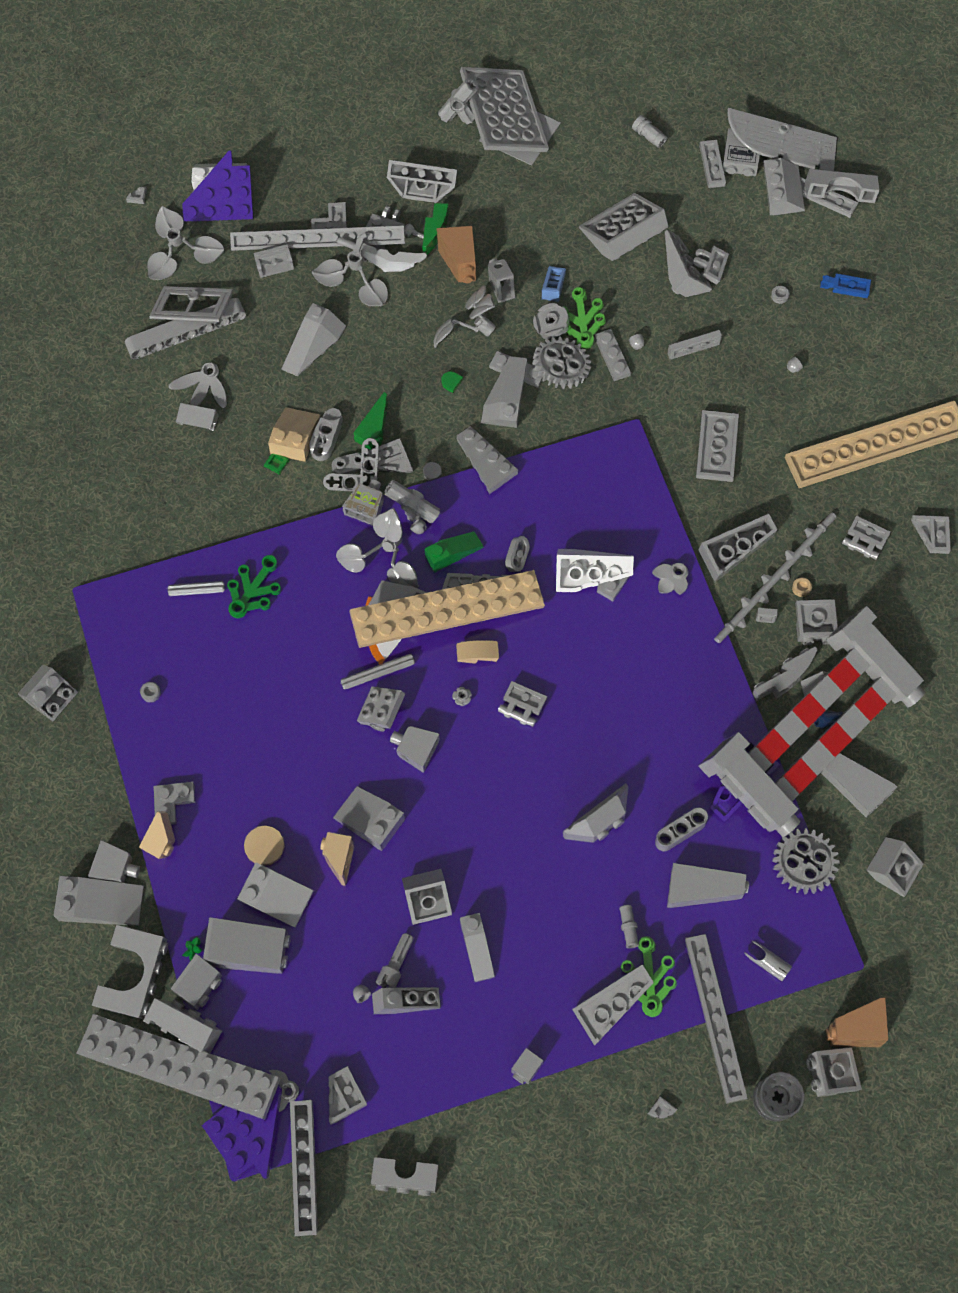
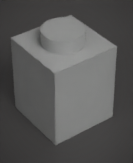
(526, 1067)

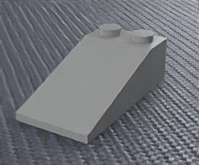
(98, 901)

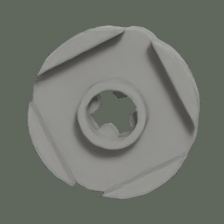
(556, 328)

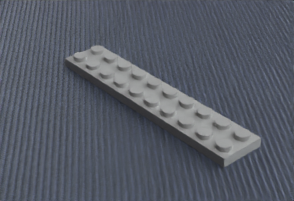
(179, 1066)

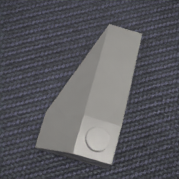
(681, 270)
(316, 334)
(505, 398)

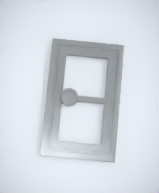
(193, 294)

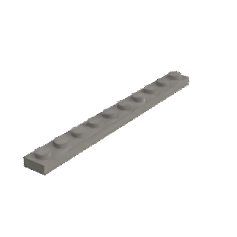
(316, 237)

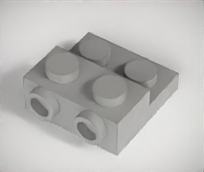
(815, 620)
(833, 1072)

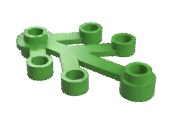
(584, 319)
(651, 996)

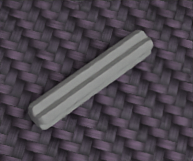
(196, 588)

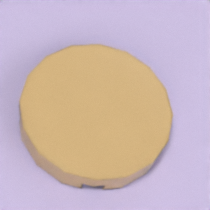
(264, 845)

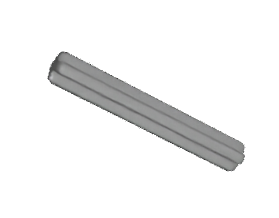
(377, 671)

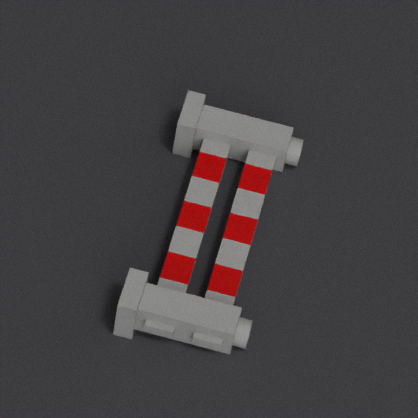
(745, 772)

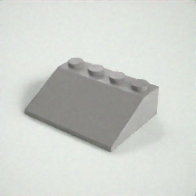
(625, 226)

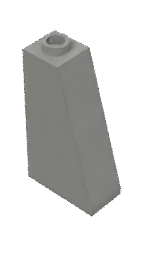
(858, 784)
(703, 885)

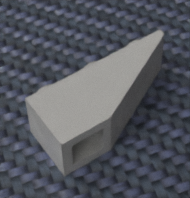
(405, 1000)

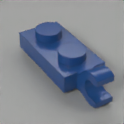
(847, 285)

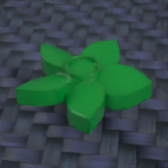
(193, 947)

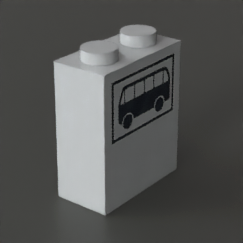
(738, 157)

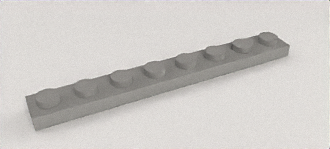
(716, 1019)

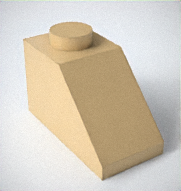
(159, 836)

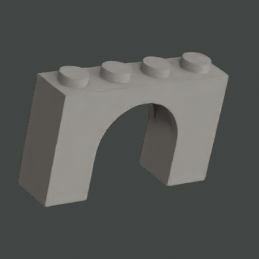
(134, 1001)

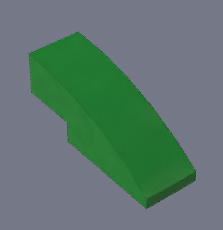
(439, 220)

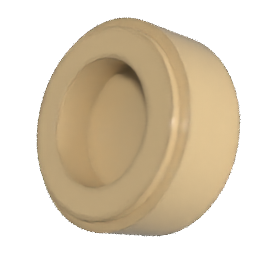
(801, 587)

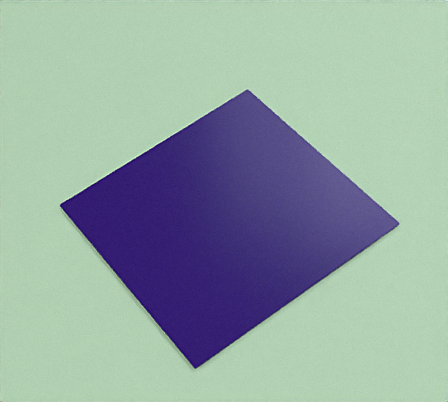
(276, 742)

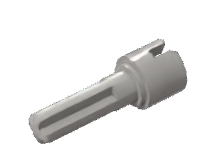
(390, 973)

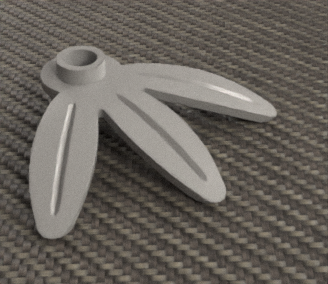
(205, 382)

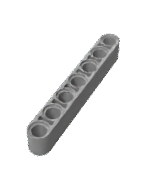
(180, 330)

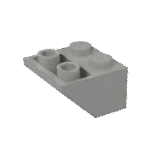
(47, 692)

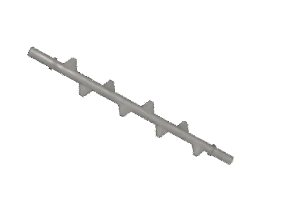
(769, 581)

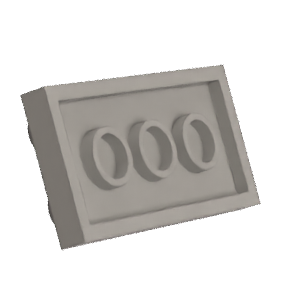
(717, 446)

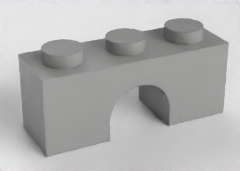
(423, 1180)

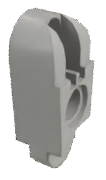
(330, 422)

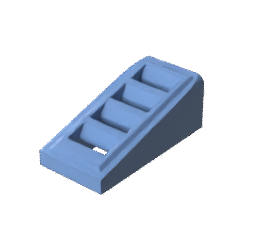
(551, 293)

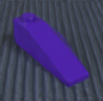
(724, 802)

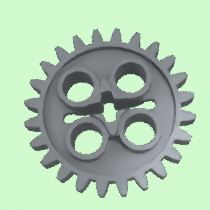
(561, 362)
(815, 846)

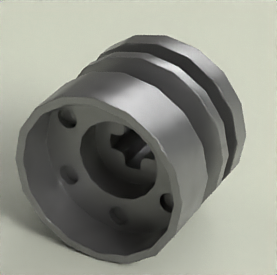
(790, 1095)

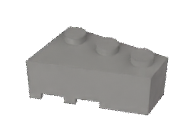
(183, 1024)

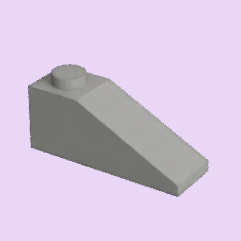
(477, 947)

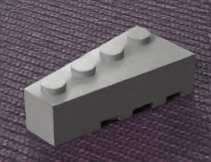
(734, 546)

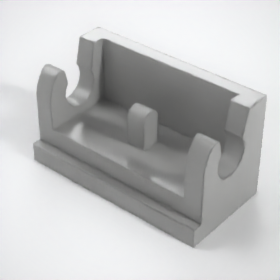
(273, 261)
(197, 416)

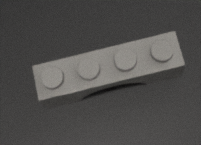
(861, 186)

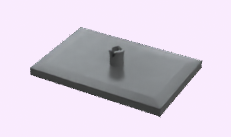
(505, 110)

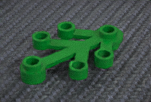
(252, 590)

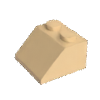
(338, 854)

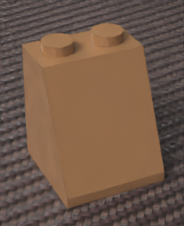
(458, 252)
(860, 1027)

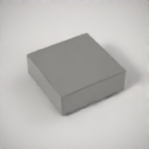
(766, 615)

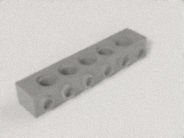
(303, 1168)

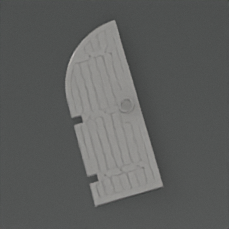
(777, 138)

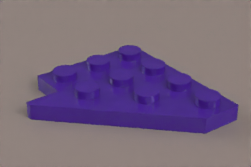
(222, 194)
(244, 1138)

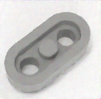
(350, 465)
(517, 554)

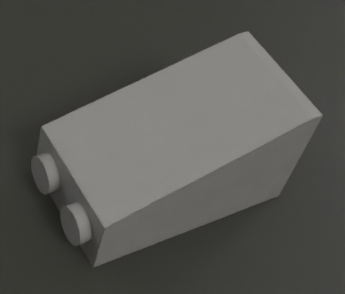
(246, 946)

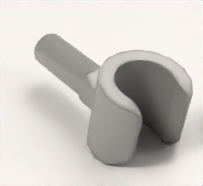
(409, 229)

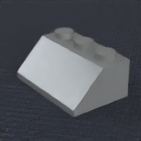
(783, 187)

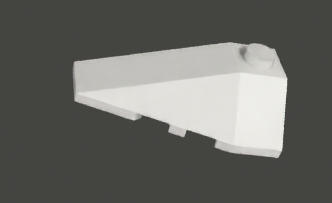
(589, 568)

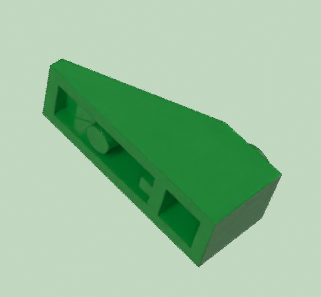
(373, 423)
(451, 550)

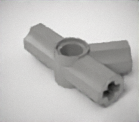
(459, 103)
(412, 502)

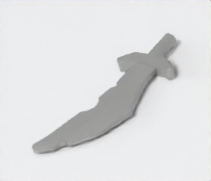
(381, 257)

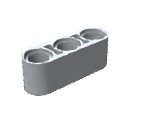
(687, 822)

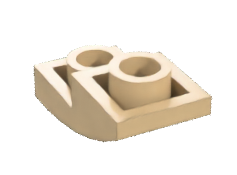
(477, 650)

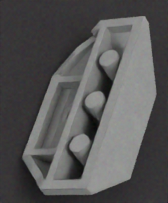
(421, 181)
(600, 819)

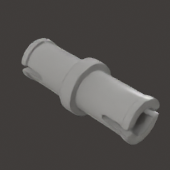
(629, 926)

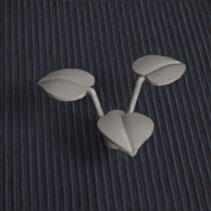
(169, 226)
(331, 274)
(481, 304)
(389, 527)

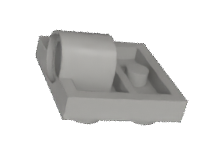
(381, 708)

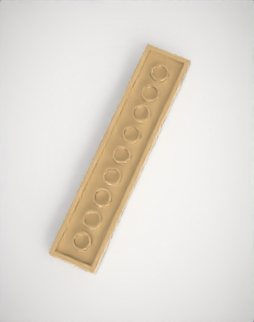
(874, 445)
(446, 608)

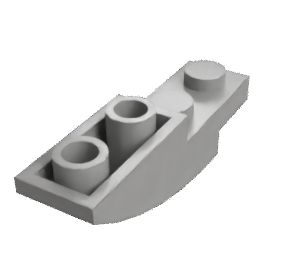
(792, 672)

